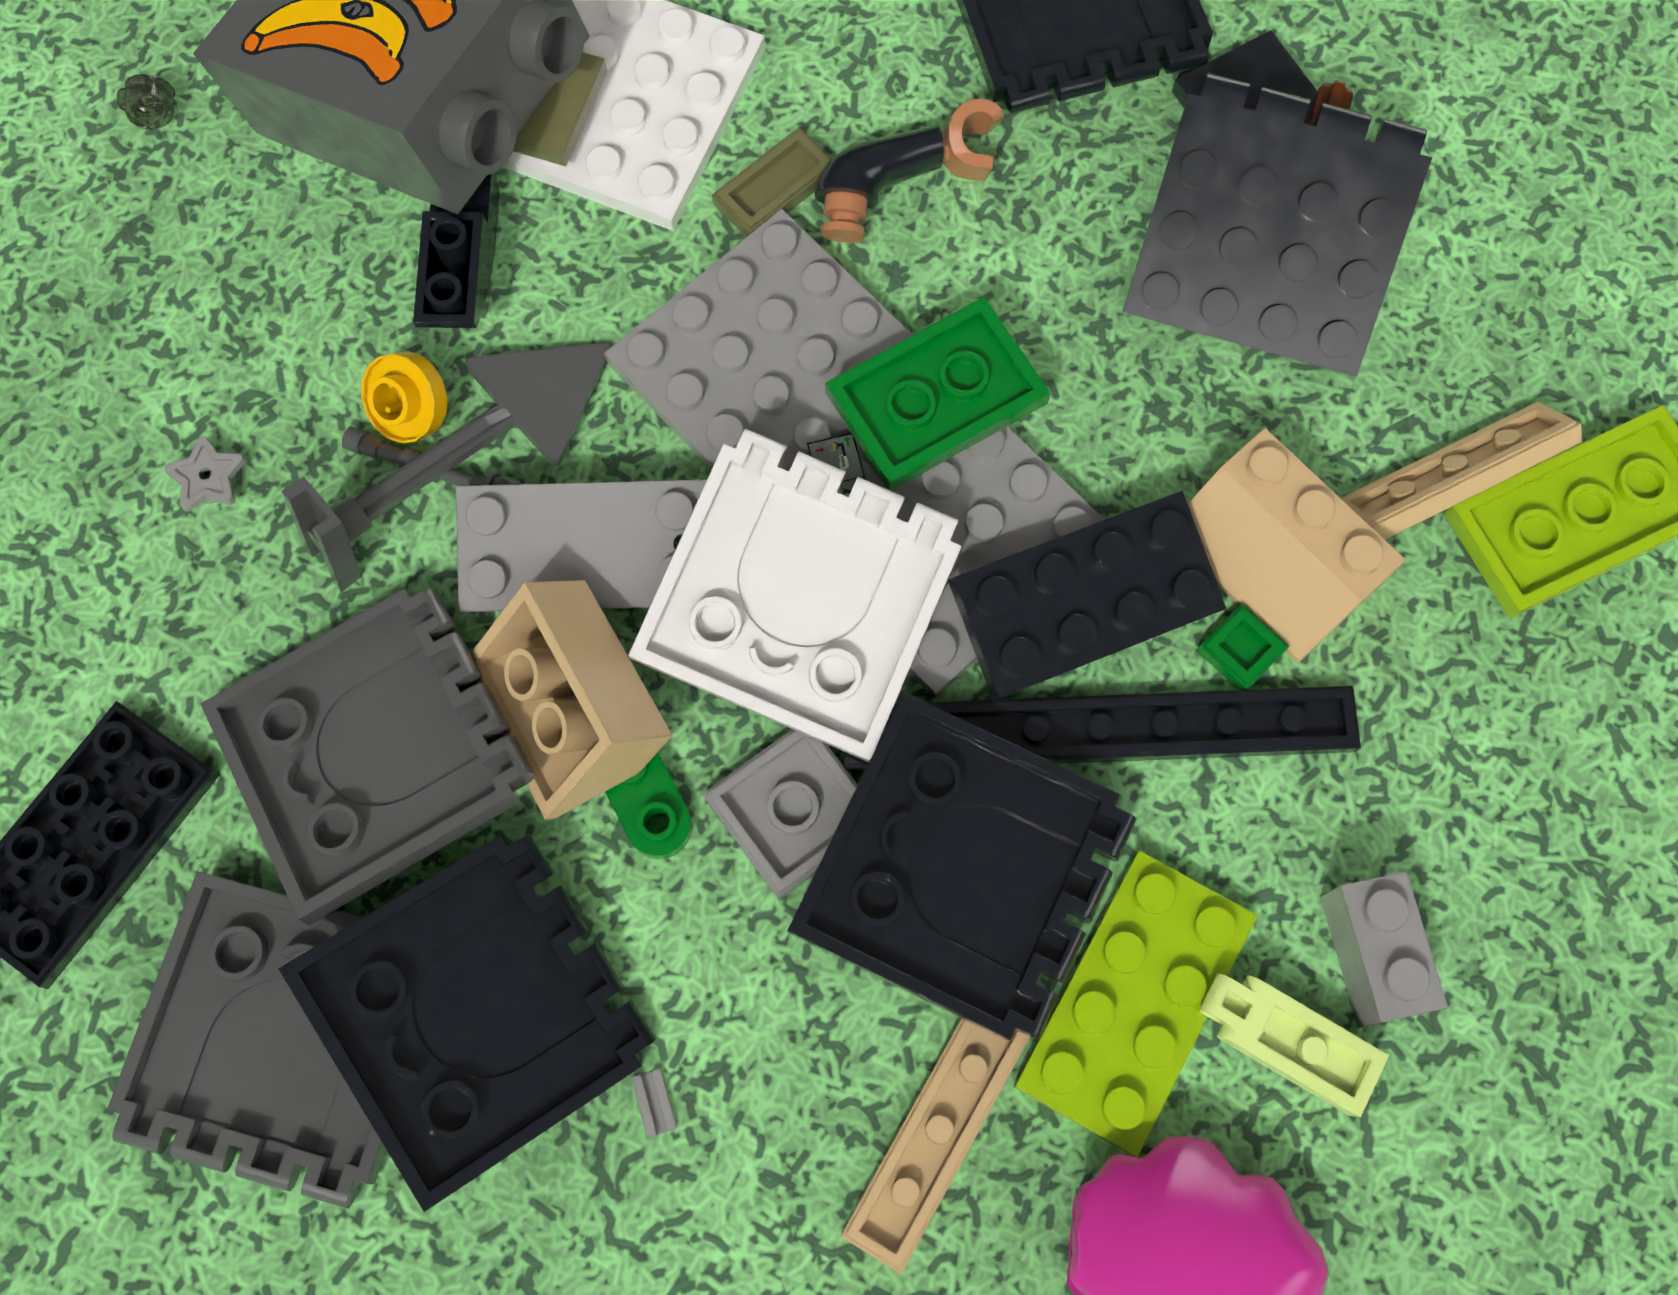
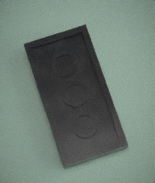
(1086, 595)

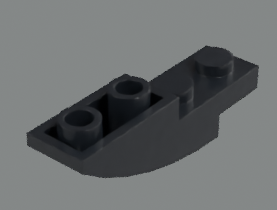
(457, 260)

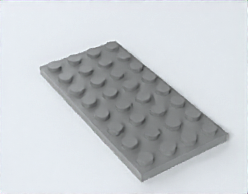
(755, 353)

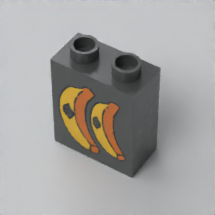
(396, 87)

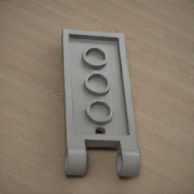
(594, 532)

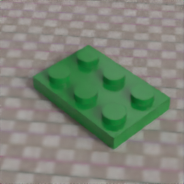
(937, 393)

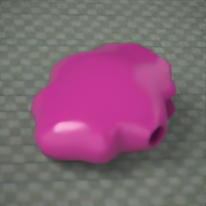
(1188, 1228)

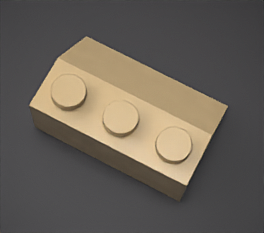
(1288, 544)
(568, 694)

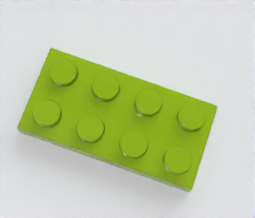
(1575, 513)
(1135, 1003)

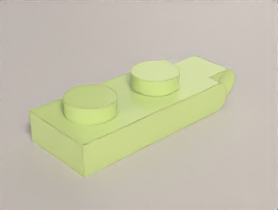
(1295, 1042)

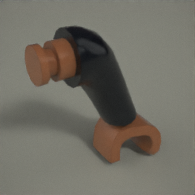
(863, 171)

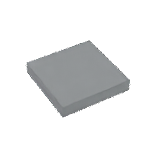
(784, 808)

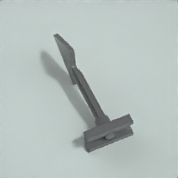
(533, 391)

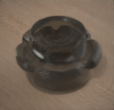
(150, 112)

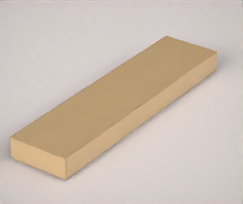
(1464, 469)
(932, 1144)

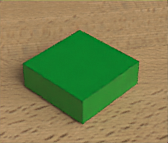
(1242, 648)

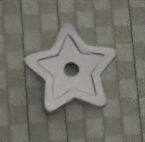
(212, 490)

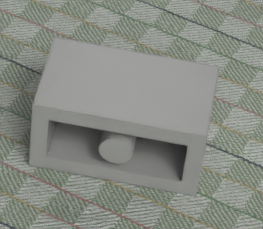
(1383, 950)

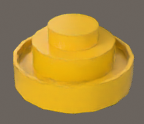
(404, 396)

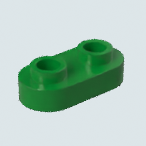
(645, 795)

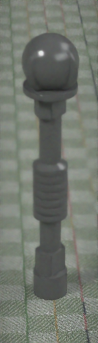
(375, 447)

